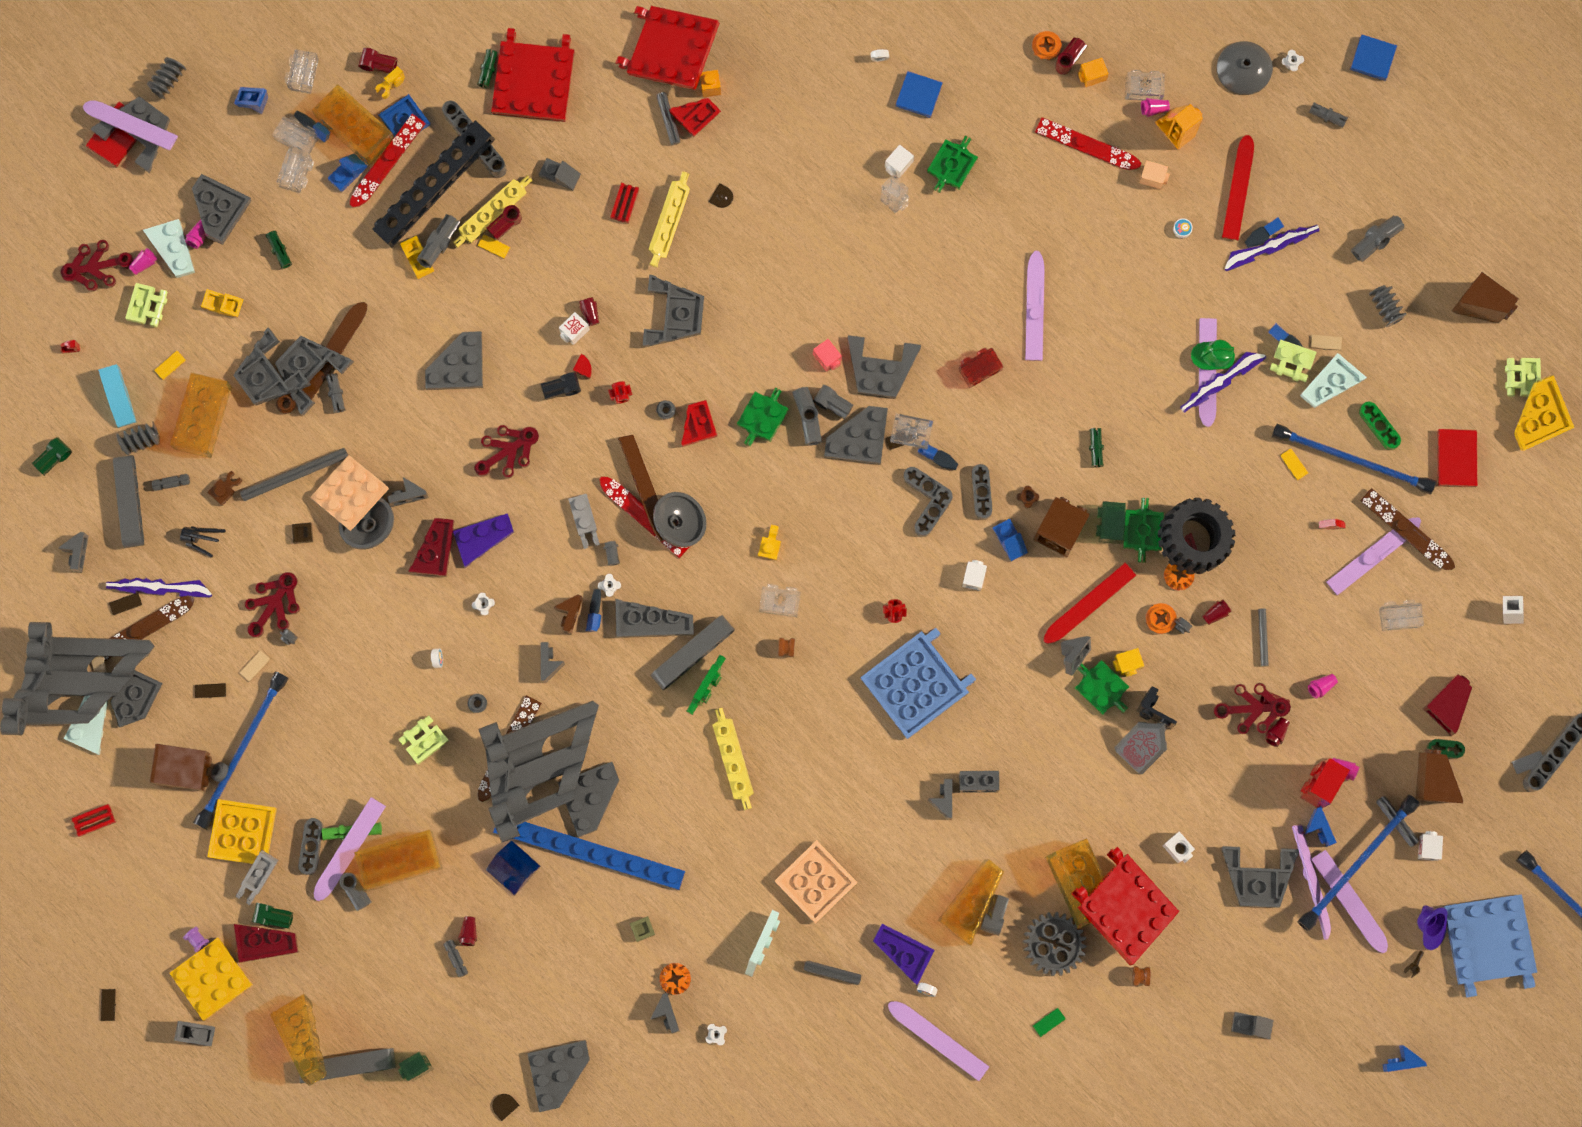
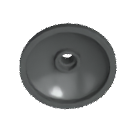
(1242, 78)
(686, 515)
(382, 520)

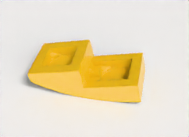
(412, 249)
(221, 303)

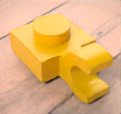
(392, 80)
(770, 546)

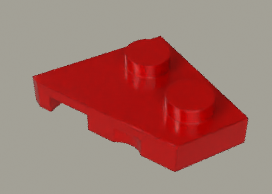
(695, 115)
(698, 424)

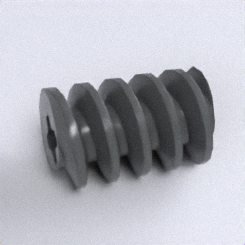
(165, 76)
(1388, 305)
(139, 439)

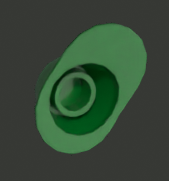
(1213, 355)

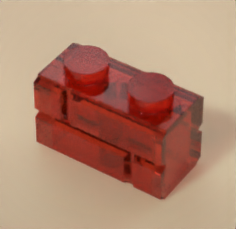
(980, 367)

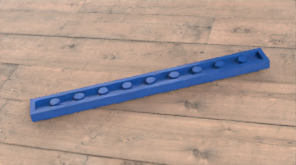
(599, 855)

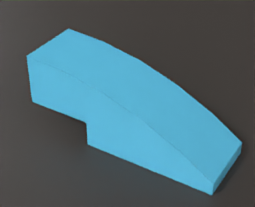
(117, 395)

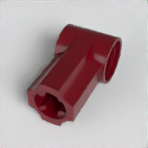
(1070, 55)
(373, 60)
(503, 224)

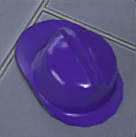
(1433, 925)

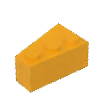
(1180, 124)

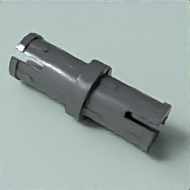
(1328, 115)
(335, 393)

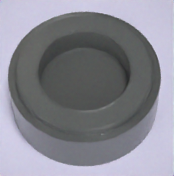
(219, 771)

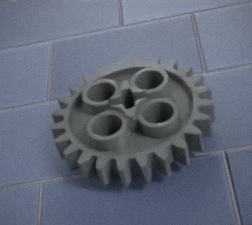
(1049, 961)

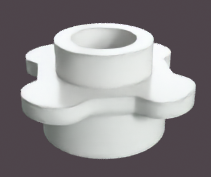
(1293, 66)
(614, 585)
(478, 603)
(714, 1029)

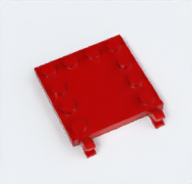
(671, 47)
(533, 79)
(1126, 907)

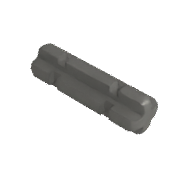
(170, 482)
(455, 958)

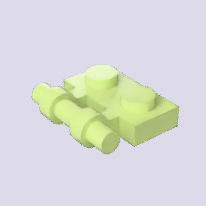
(140, 305)
(1295, 355)
(1529, 374)
(425, 745)

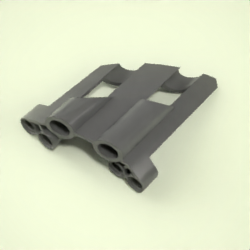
(59, 669)
(518, 765)

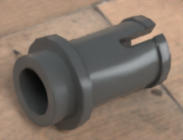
(612, 553)

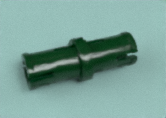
(487, 68)
(278, 249)
(1096, 447)

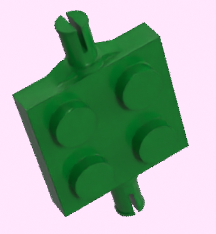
(952, 164)
(762, 416)
(1142, 530)
(1102, 687)
(704, 691)

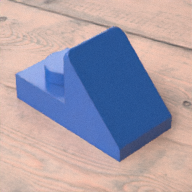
(252, 98)
(347, 172)
(1010, 540)
(1319, 822)
(1408, 1058)

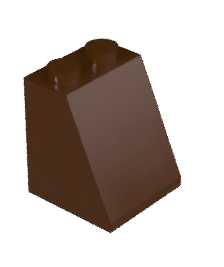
(1486, 301)
(1061, 526)
(180, 768)
(1436, 778)

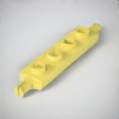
(490, 211)
(669, 219)
(733, 759)

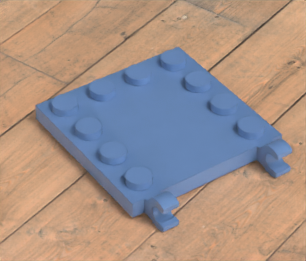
(915, 684)
(1490, 941)

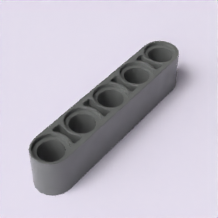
(461, 117)
(128, 501)
(692, 652)
(1550, 759)
(358, 1064)

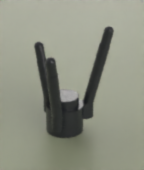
(192, 535)

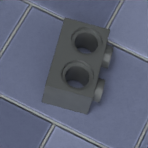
(979, 782)

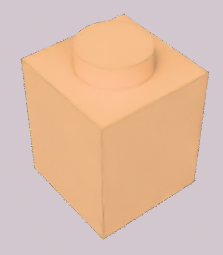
(1154, 175)

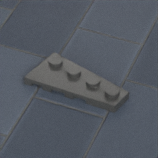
(648, 621)

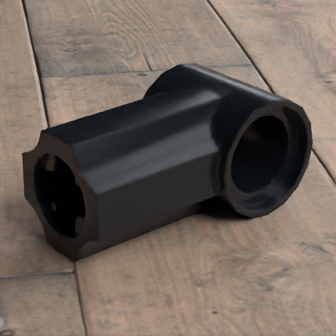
(565, 385)

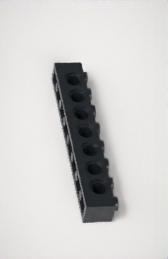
(444, 181)

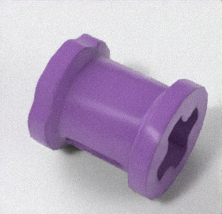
(196, 939)

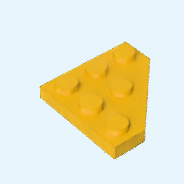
(1542, 415)

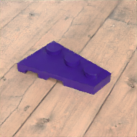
(482, 536)
(904, 951)

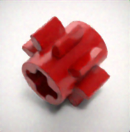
(620, 392)
(894, 611)

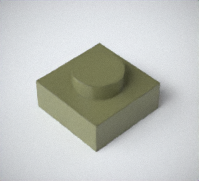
(642, 929)

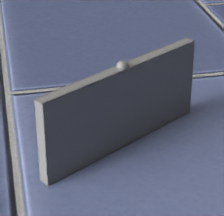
(1527, 762)

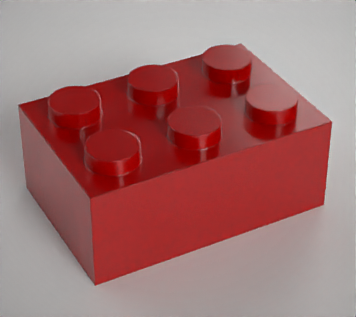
(1324, 784)

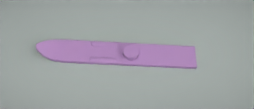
(130, 124)
(1035, 308)
(1207, 409)
(1368, 560)
(346, 850)
(1310, 875)
(1351, 902)
(938, 1039)

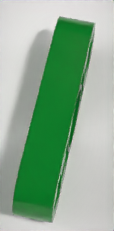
(1376, 411)

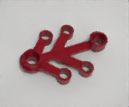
(93, 266)
(508, 449)
(273, 602)
(1256, 708)

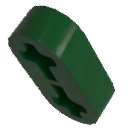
(1448, 744)

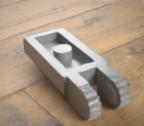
(583, 518)
(257, 875)

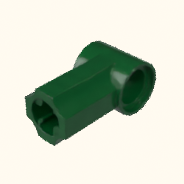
(55, 452)
(267, 915)

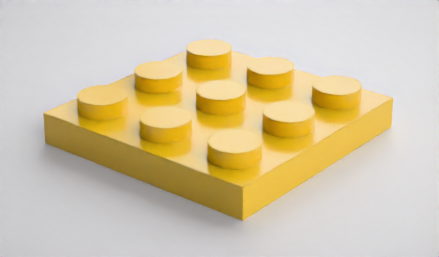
(241, 831)
(211, 979)

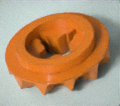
(1052, 39)
(1171, 579)
(1160, 609)
(683, 983)

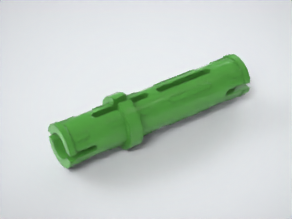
(342, 831)

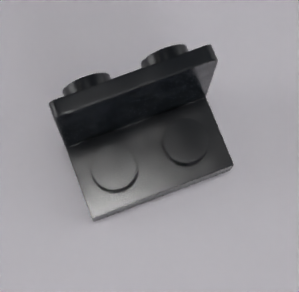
(1147, 712)

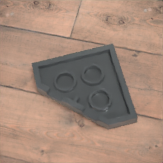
(218, 207)
(458, 365)
(859, 438)
(592, 798)
(556, 1072)

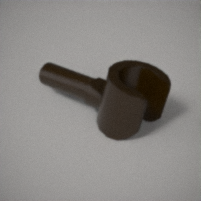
(1414, 966)

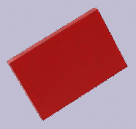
(115, 146)
(1457, 458)

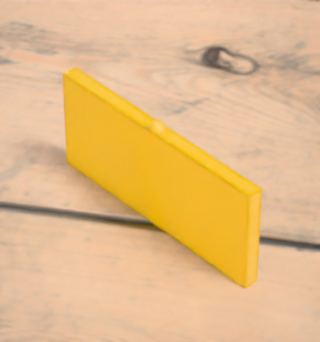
(493, 246)
(170, 365)
(1294, 464)

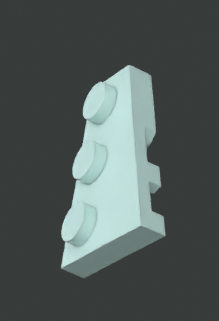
(171, 245)
(1332, 380)
(88, 734)
(763, 942)

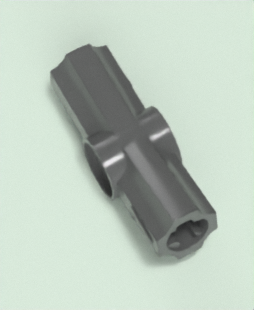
(1377, 238)
(438, 241)
(810, 427)

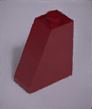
(1450, 703)

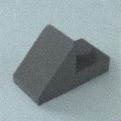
(560, 173)
(412, 494)
(77, 546)
(1075, 652)
(548, 667)
(944, 805)
(665, 1008)
(1252, 1025)
(194, 1033)

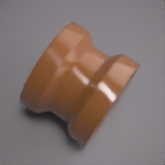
(786, 647)
(1141, 976)

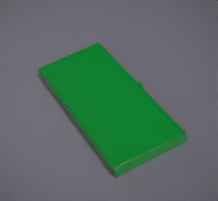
(1049, 1022)

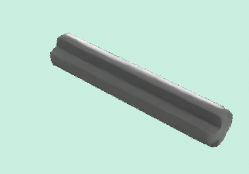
(668, 118)
(1402, 827)
(832, 972)

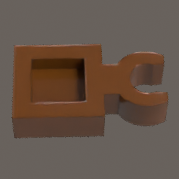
(222, 491)

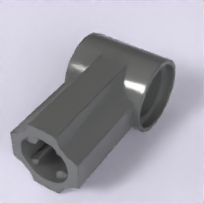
(828, 399)
(355, 893)
(993, 918)

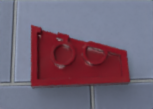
(435, 550)
(263, 943)

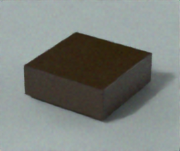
(302, 533)

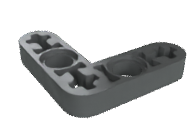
(933, 495)

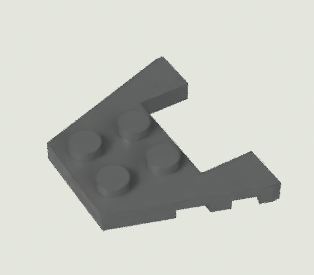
(142, 110)
(682, 314)
(310, 359)
(880, 376)
(261, 379)
(1259, 885)

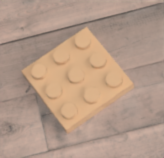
(349, 492)
(815, 882)

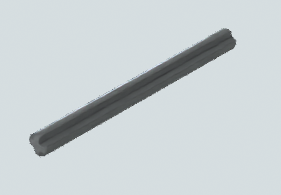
(293, 474)

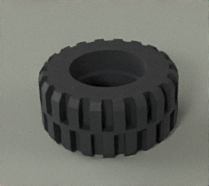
(1215, 523)

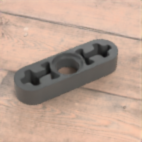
(988, 505)
(303, 860)

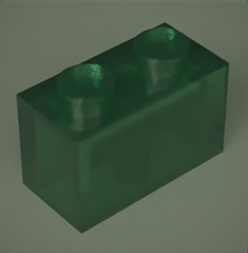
(1111, 522)
(415, 1067)

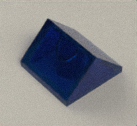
(512, 867)

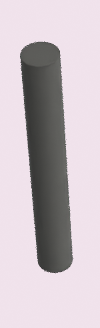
(1263, 637)

